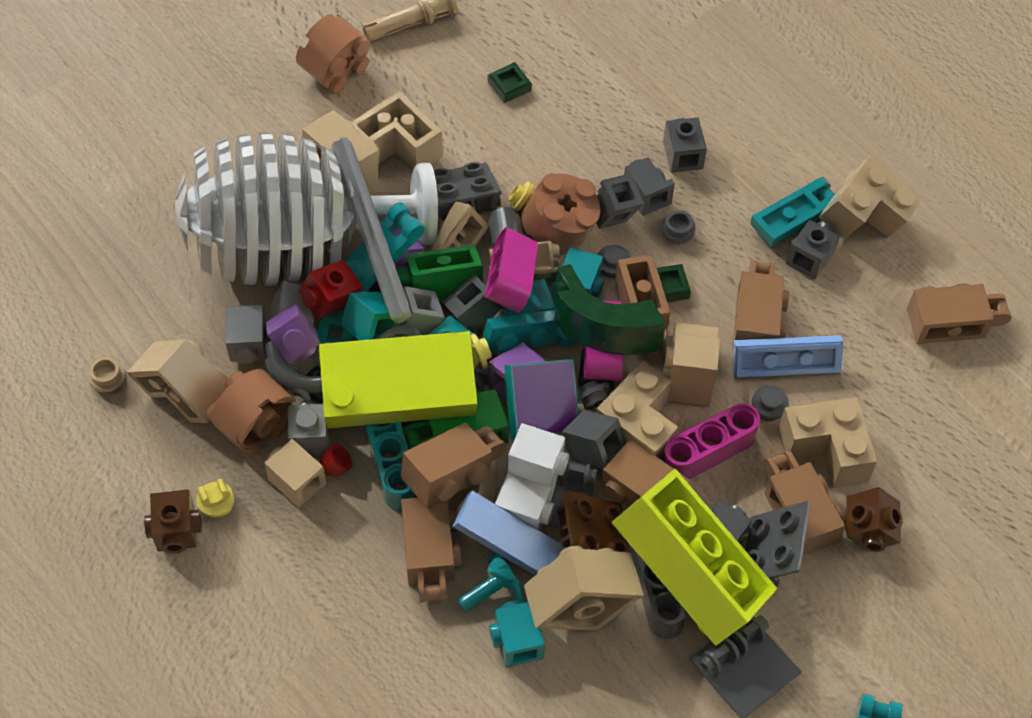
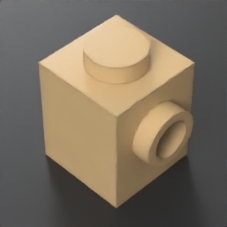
(295, 472)

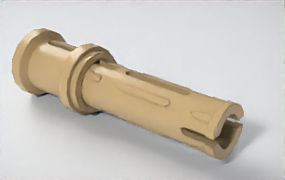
(422, 12)

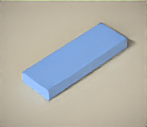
(787, 356)
(506, 534)

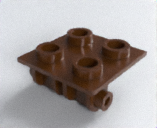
(588, 524)

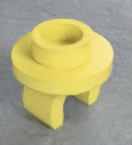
(520, 196)
(480, 351)
(215, 499)

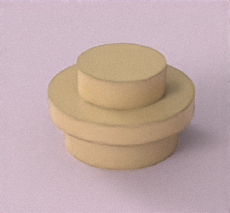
(106, 374)

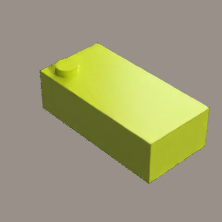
(398, 379)
(695, 557)

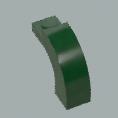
(604, 325)

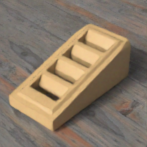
(458, 216)

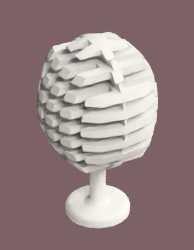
(282, 208)

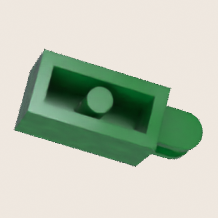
(441, 269)
(488, 414)

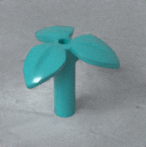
(501, 577)

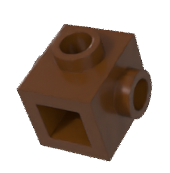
(873, 519)
(173, 521)

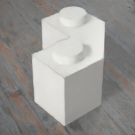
(532, 475)

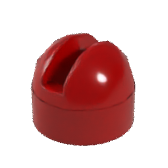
(336, 461)

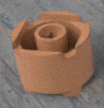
(333, 52)
(561, 211)
(251, 410)

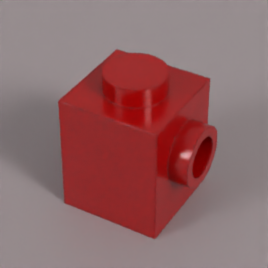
(329, 288)

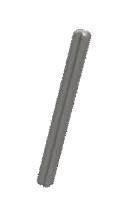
(372, 232)

